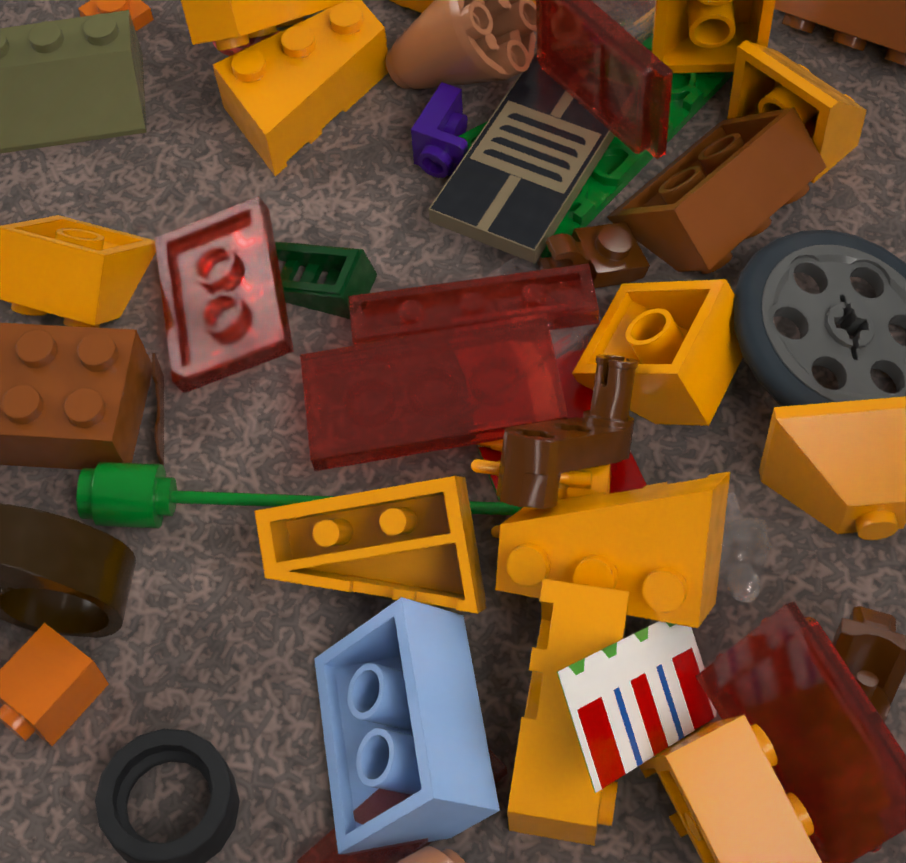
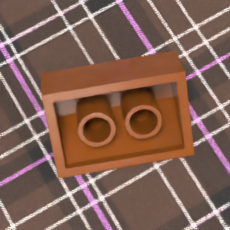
(854, 22)
(723, 190)

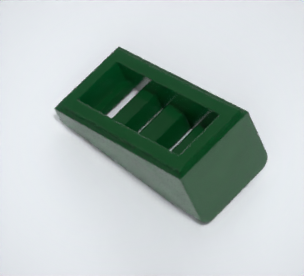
(347, 270)

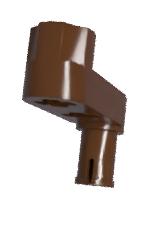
(541, 451)

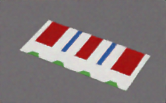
(635, 699)

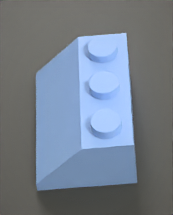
(406, 721)

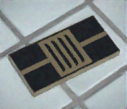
(523, 168)

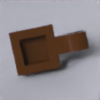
(607, 249)

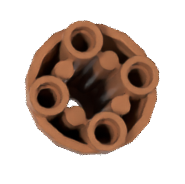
(464, 43)

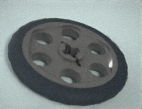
(769, 290)

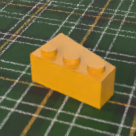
(732, 796)

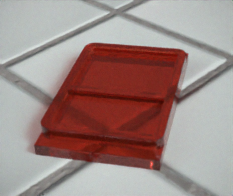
(606, 71)
(823, 730)

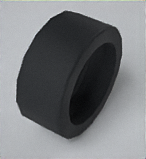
(136, 760)

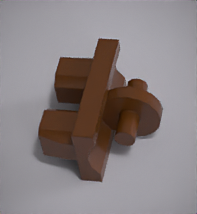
(873, 654)

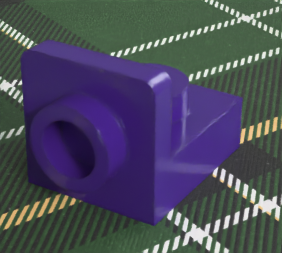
(437, 130)

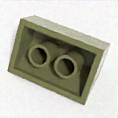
(70, 82)

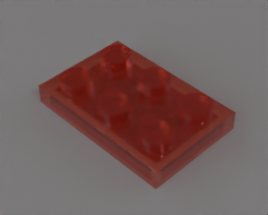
(222, 295)

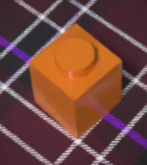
(47, 686)

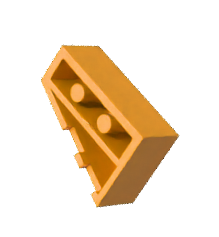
(236, 21)
(302, 79)
(644, 541)
(380, 542)
(550, 777)

